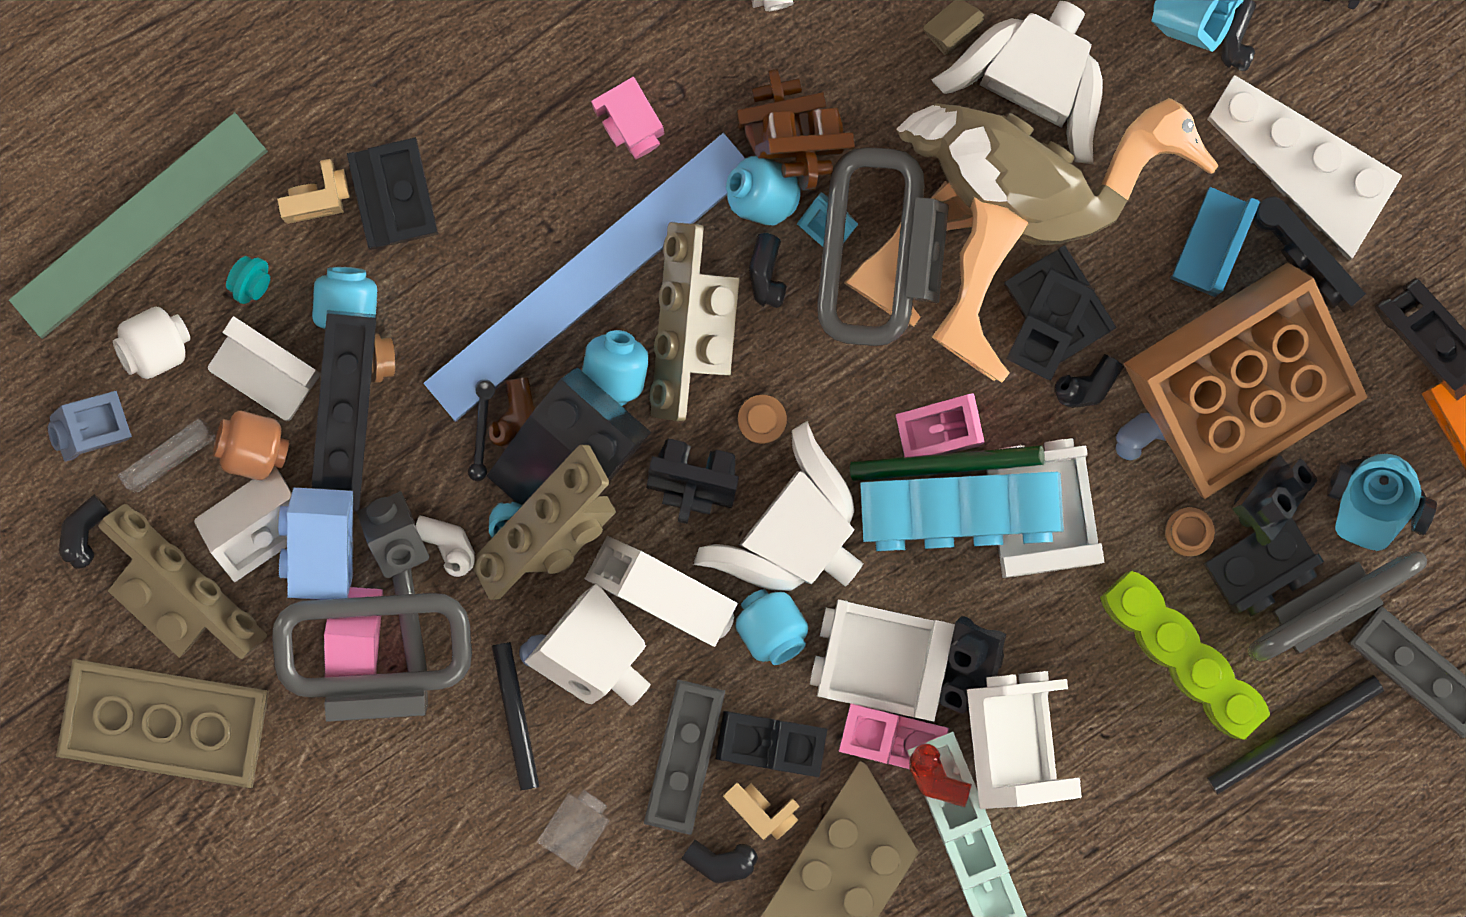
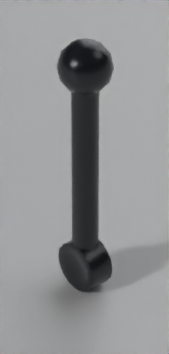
(485, 391)

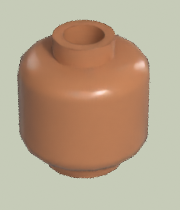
(250, 445)

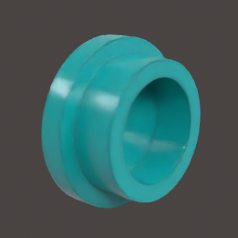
(248, 279)

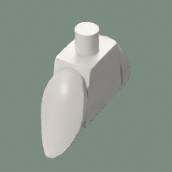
(1040, 69)
(799, 529)

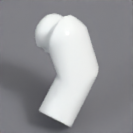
(452, 543)

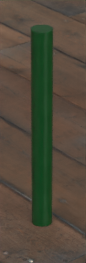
(947, 463)

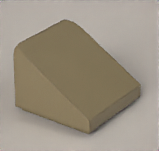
(953, 25)

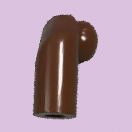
(521, 407)

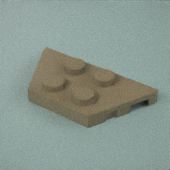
(850, 858)

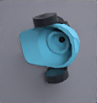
(1379, 500)

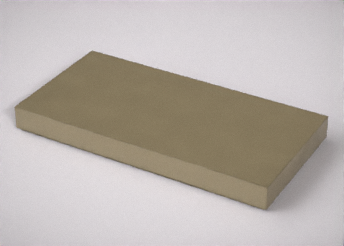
(162, 723)

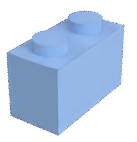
(318, 543)

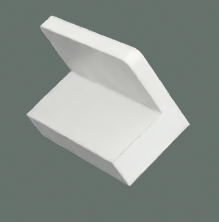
(263, 370)
(245, 525)

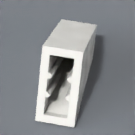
(662, 591)

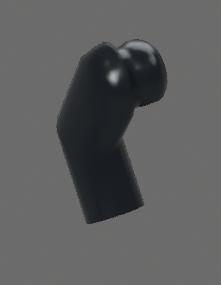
(1232, 51)
(761, 270)

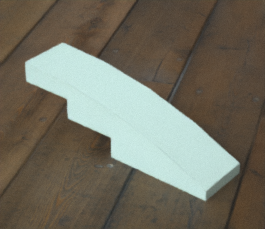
(972, 842)

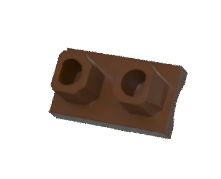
(752, 118)
(825, 139)

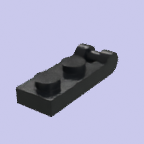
(1307, 253)
(1429, 333)

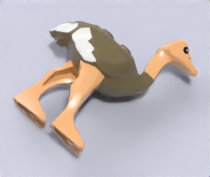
(1013, 192)

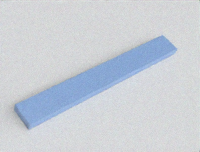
(585, 279)

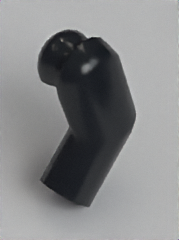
(1088, 389)
(75, 532)
(721, 867)

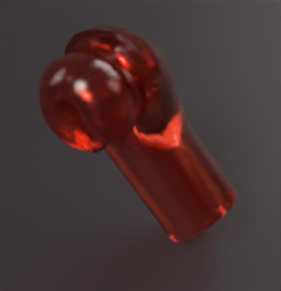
(932, 779)

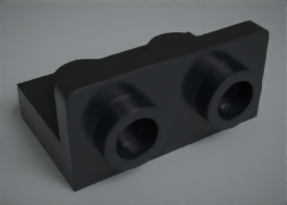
(1252, 572)

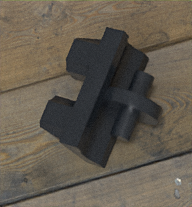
(692, 486)
(1273, 496)
(971, 658)

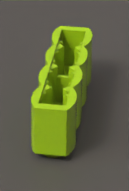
(1193, 666)

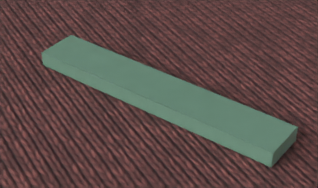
(138, 225)

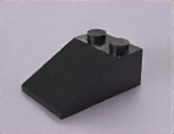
(569, 416)

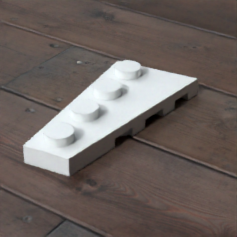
(1319, 172)

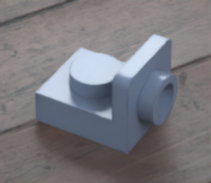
(88, 425)

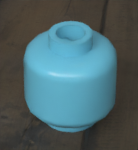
(761, 192)
(343, 290)
(617, 365)
(772, 626)

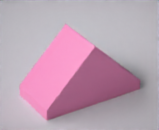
(941, 427)
(352, 642)

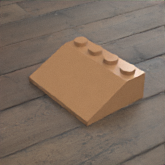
(1247, 378)

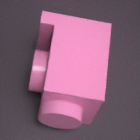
(630, 118)

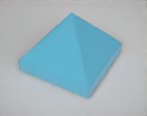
(814, 220)

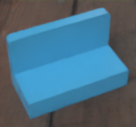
(1214, 241)

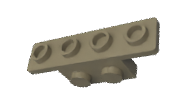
(693, 322)
(548, 525)
(171, 593)

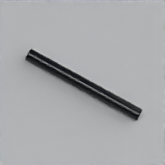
(1295, 734)

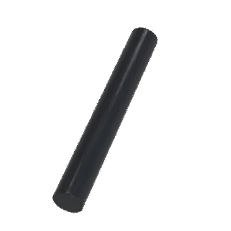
(515, 716)

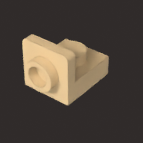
(308, 202)
(751, 807)

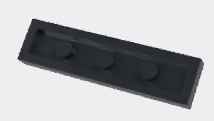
(344, 402)

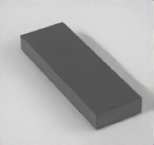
(1414, 667)
(684, 757)

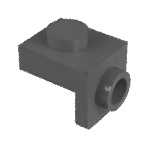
(392, 534)

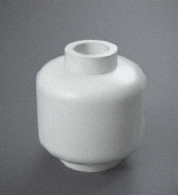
(151, 342)

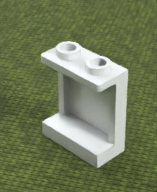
(1079, 541)
(882, 660)
(1016, 742)

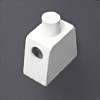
(592, 651)

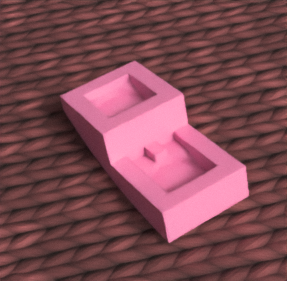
(885, 735)

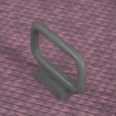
(918, 252)
(1333, 605)
(373, 694)

